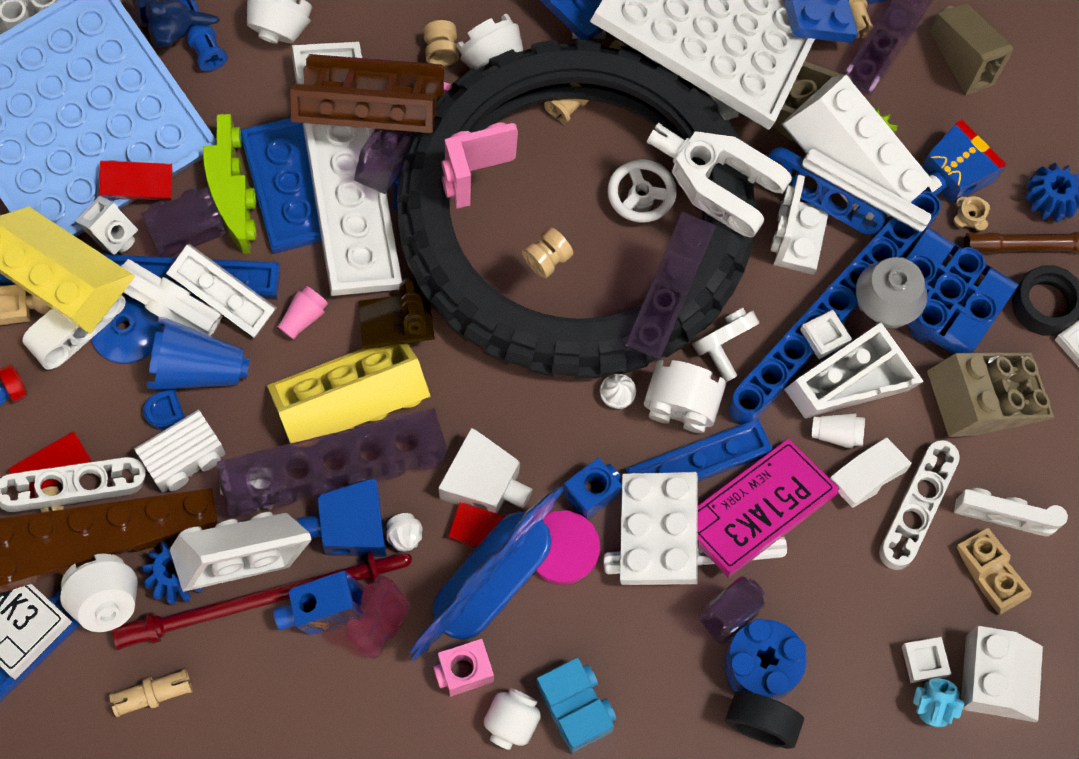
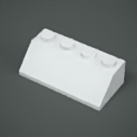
(851, 132)

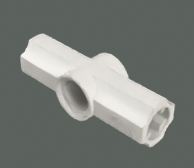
(170, 300)

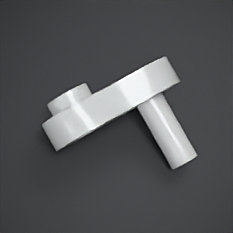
(737, 323)

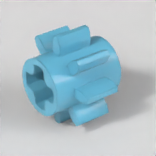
(938, 702)

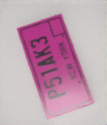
(761, 507)

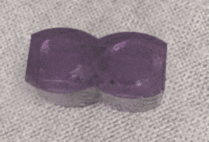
(732, 609)

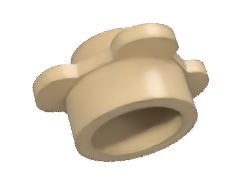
(975, 205)

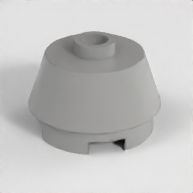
(892, 292)

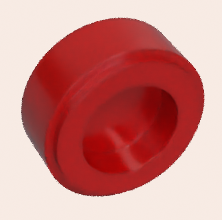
(13, 382)

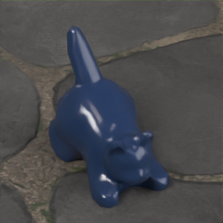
(167, 20)

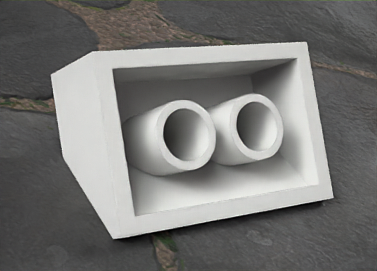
(237, 549)

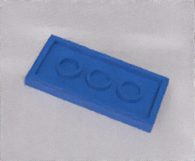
(283, 183)

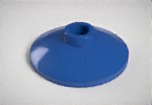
(132, 343)

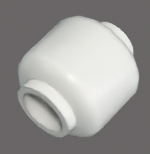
(512, 718)

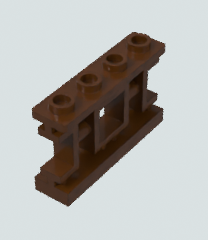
(368, 93)

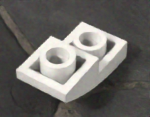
(869, 471)

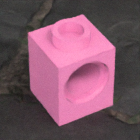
(474, 654)

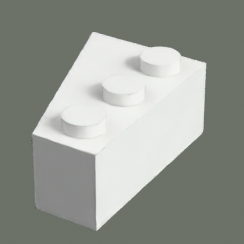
(855, 375)

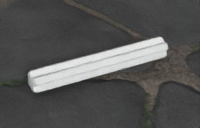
(866, 190)

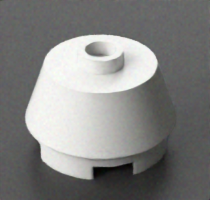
(278, 19)
(489, 41)
(100, 593)

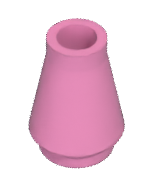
(302, 312)

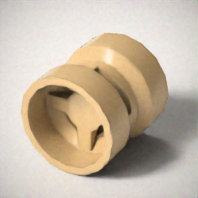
(440, 39)
(547, 252)

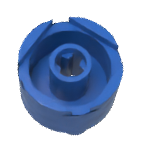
(779, 645)

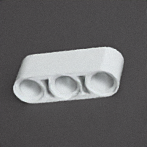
(56, 338)

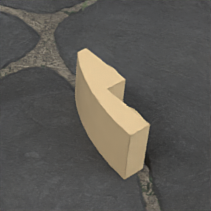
(991, 570)

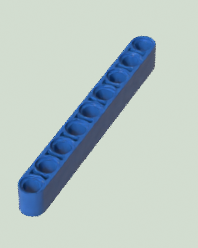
(841, 291)

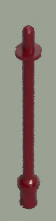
(155, 626)

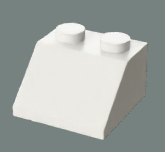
(1001, 674)

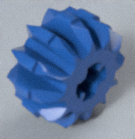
(1054, 192)
(161, 580)

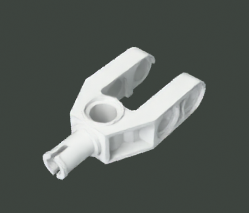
(707, 194)

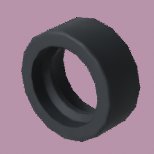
(1031, 317)
(764, 719)

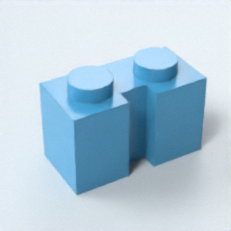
(575, 705)

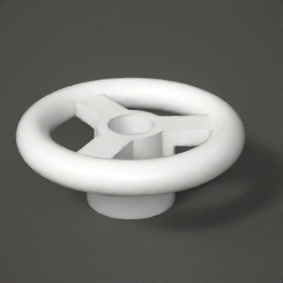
(645, 202)

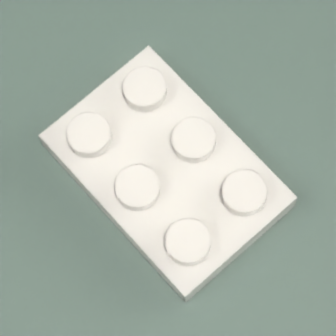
(659, 529)

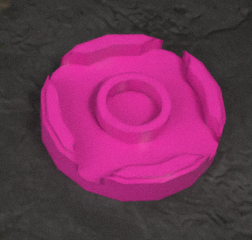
(573, 548)

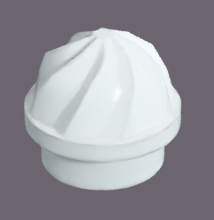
(618, 391)
(404, 532)

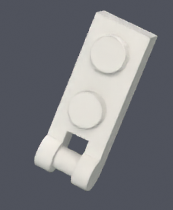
(1010, 512)

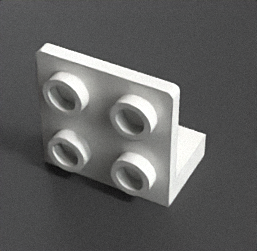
(798, 231)

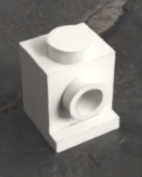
(98, 224)

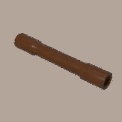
(1022, 242)

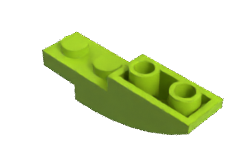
(228, 184)

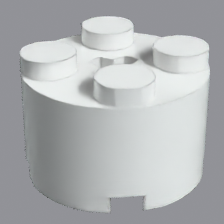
(684, 395)

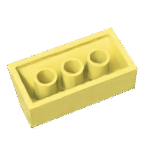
(59, 268)
(349, 391)

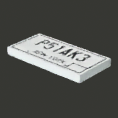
(27, 627)

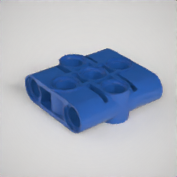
(986, 298)

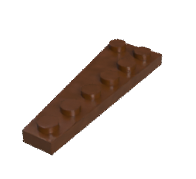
(58, 539)

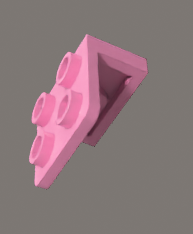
(475, 151)

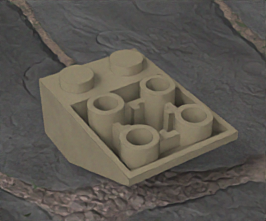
(989, 392)

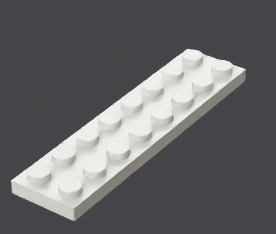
(351, 216)

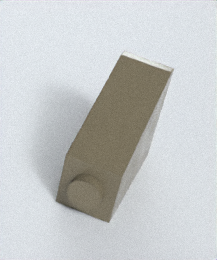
(970, 47)

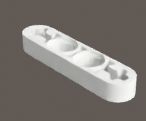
(72, 490)
(923, 506)

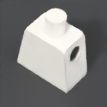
(483, 476)

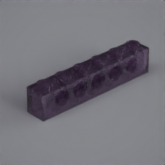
(418, 429)

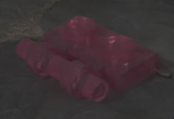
(383, 613)

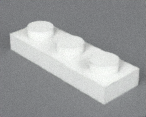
(221, 290)

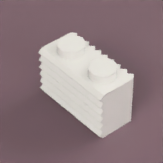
(181, 452)

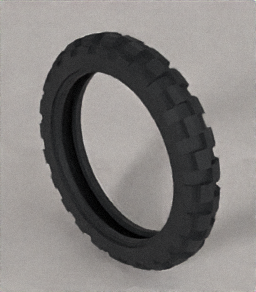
(474, 307)

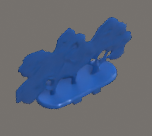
(490, 576)

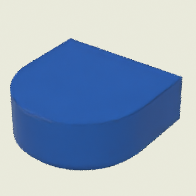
(163, 410)

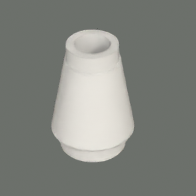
(840, 429)

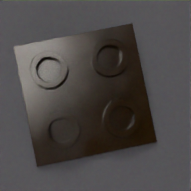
(396, 318)

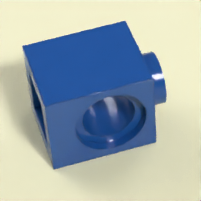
(586, 502)

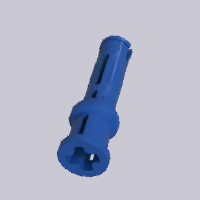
(204, 42)

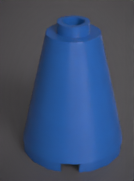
(193, 359)

